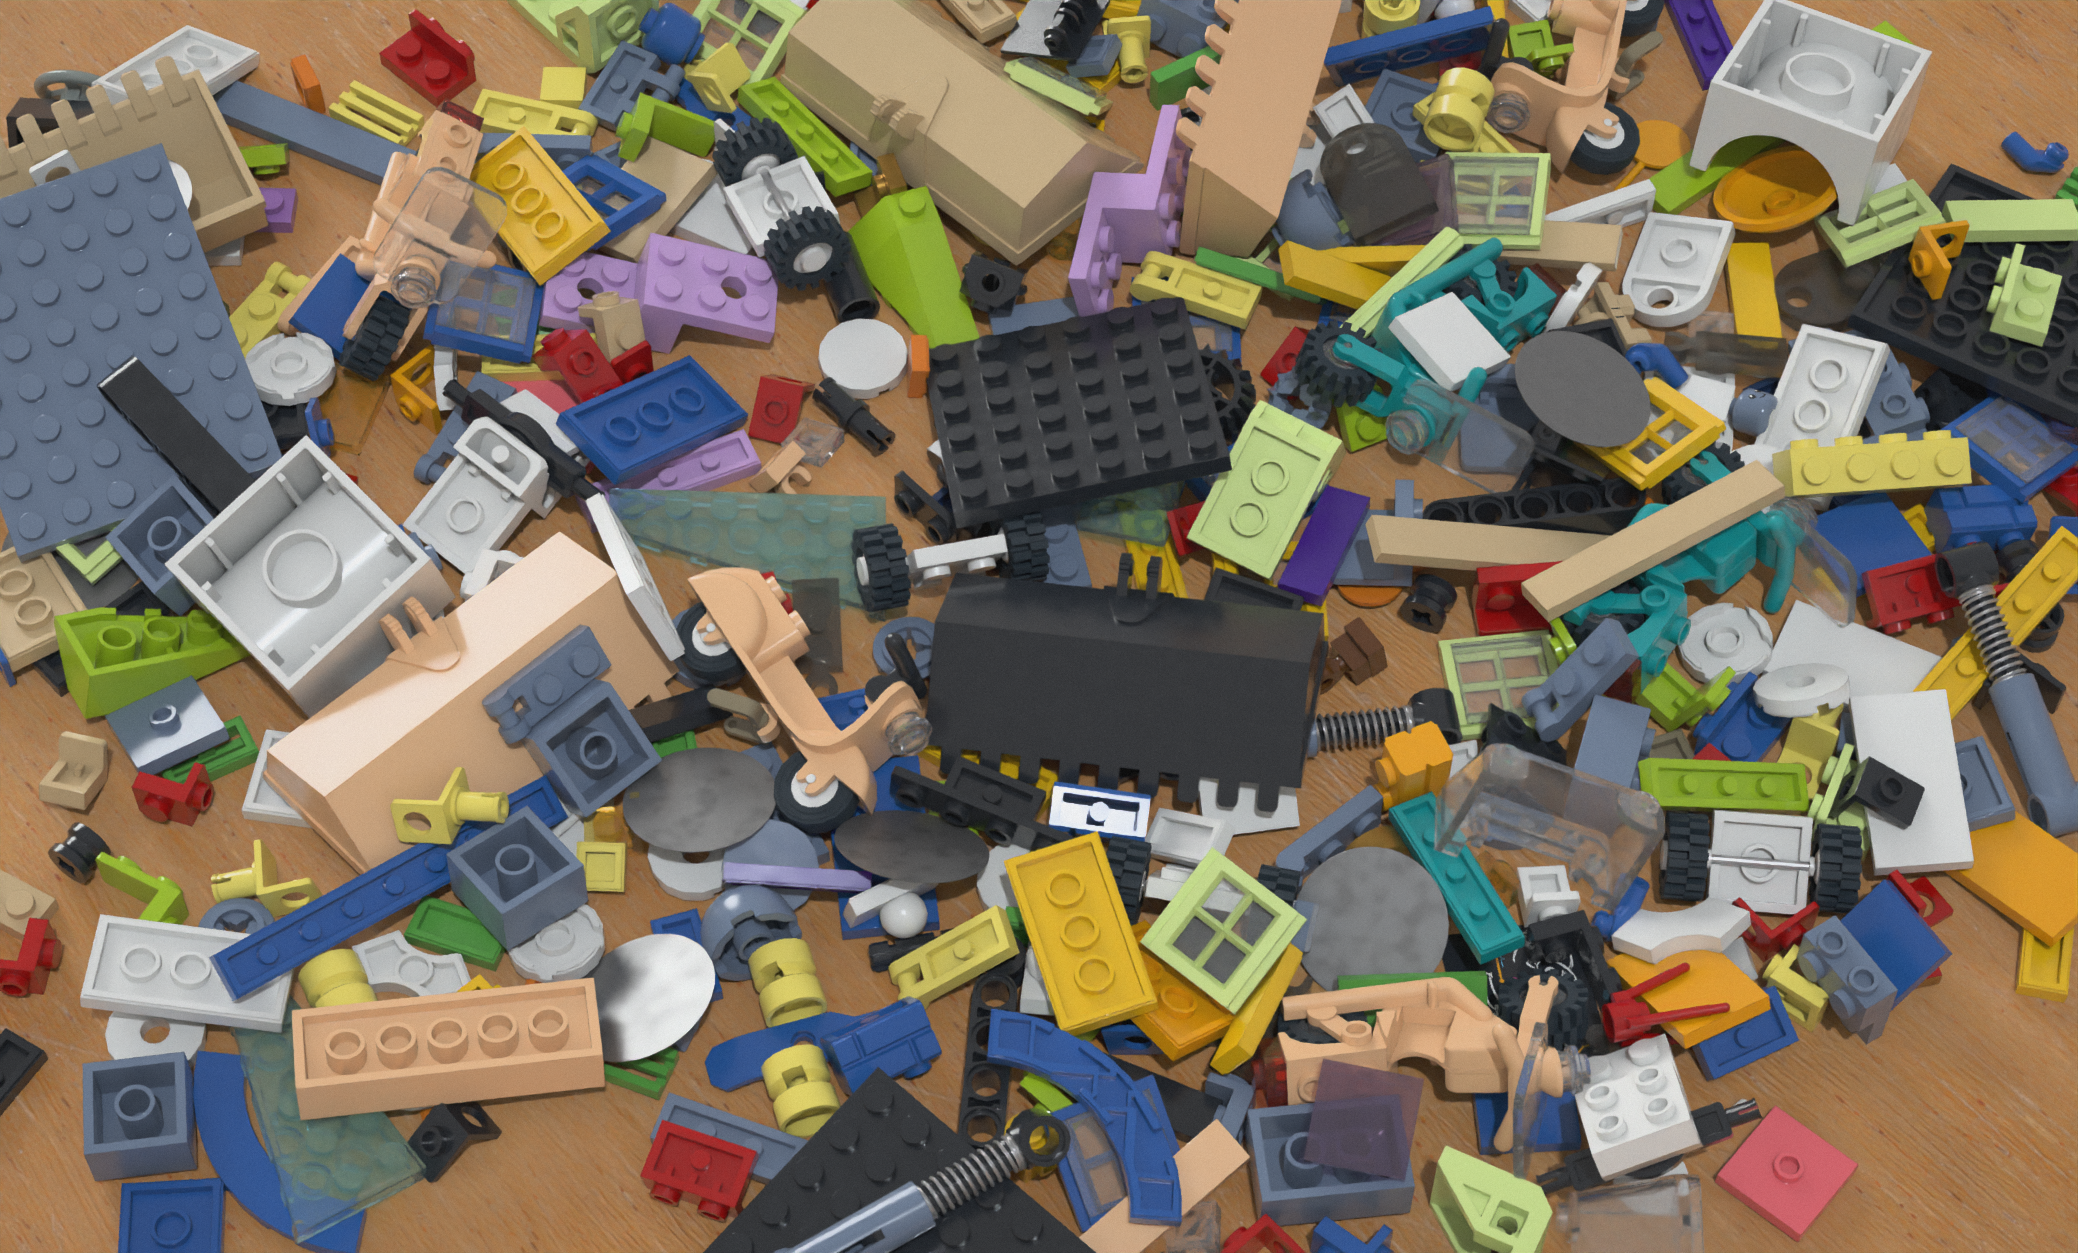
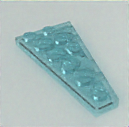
(756, 531)
(322, 1164)

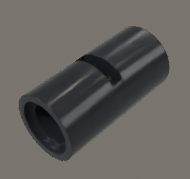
(852, 289)

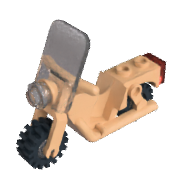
(421, 238)
(1449, 1028)

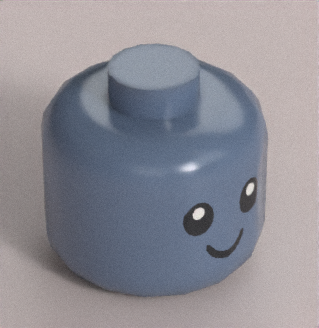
(1752, 411)

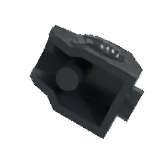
(997, 289)

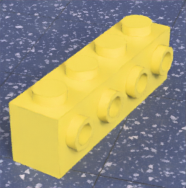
(1874, 467)

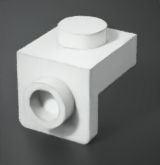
(488, 568)
(1545, 893)

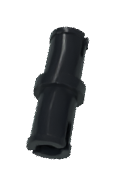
(853, 416)

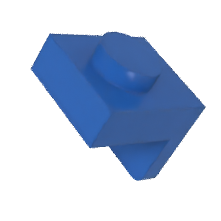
(1332, 1238)

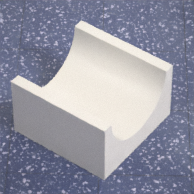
(1820, 86)
(307, 574)

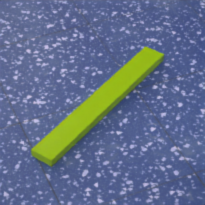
(1683, 185)

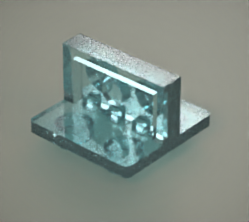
(1133, 515)

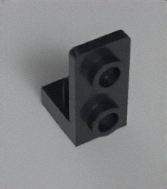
(1572, 933)

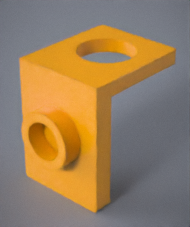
(1930, 261)
(408, 393)

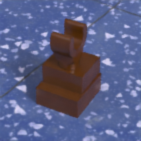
(1354, 653)

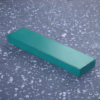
(1464, 886)

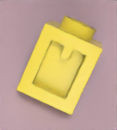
(1802, 998)

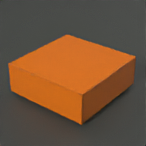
(307, 84)
(917, 366)

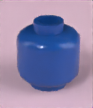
(671, 34)

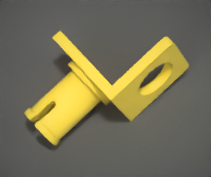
(1135, 40)
(718, 77)
(1811, 743)
(449, 812)
(263, 882)

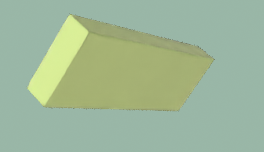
(2015, 219)

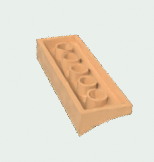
(447, 1048)

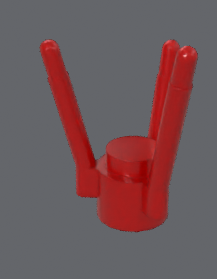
(1627, 1020)

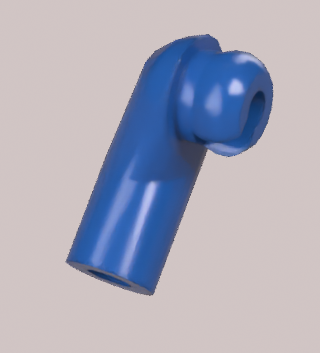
(2032, 159)
(1657, 357)
(1627, 908)

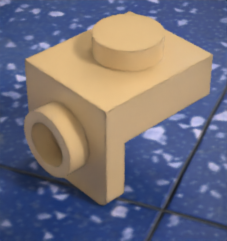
(615, 322)
(77, 773)

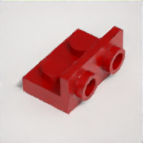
(430, 60)
(1906, 593)
(1500, 603)
(698, 1171)

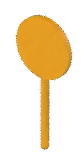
(1658, 148)

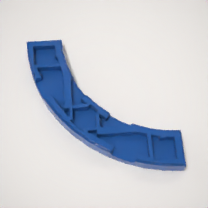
(1108, 1097)
(242, 1161)

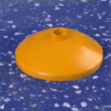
(1775, 191)

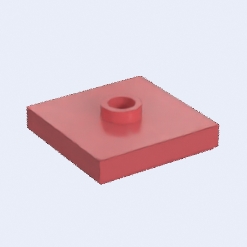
(1786, 1173)

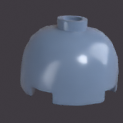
(1310, 216)
(743, 922)

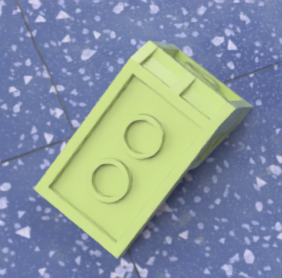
(587, 28)
(1273, 478)
(1487, 1207)

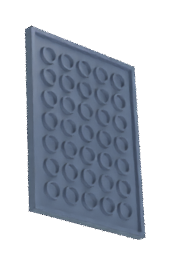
(87, 280)

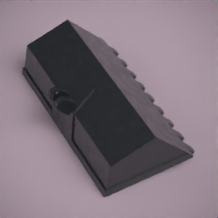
(1126, 683)

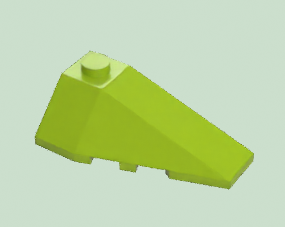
(914, 266)
(127, 657)

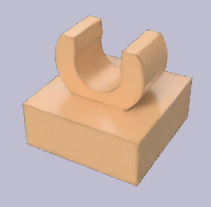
(779, 469)

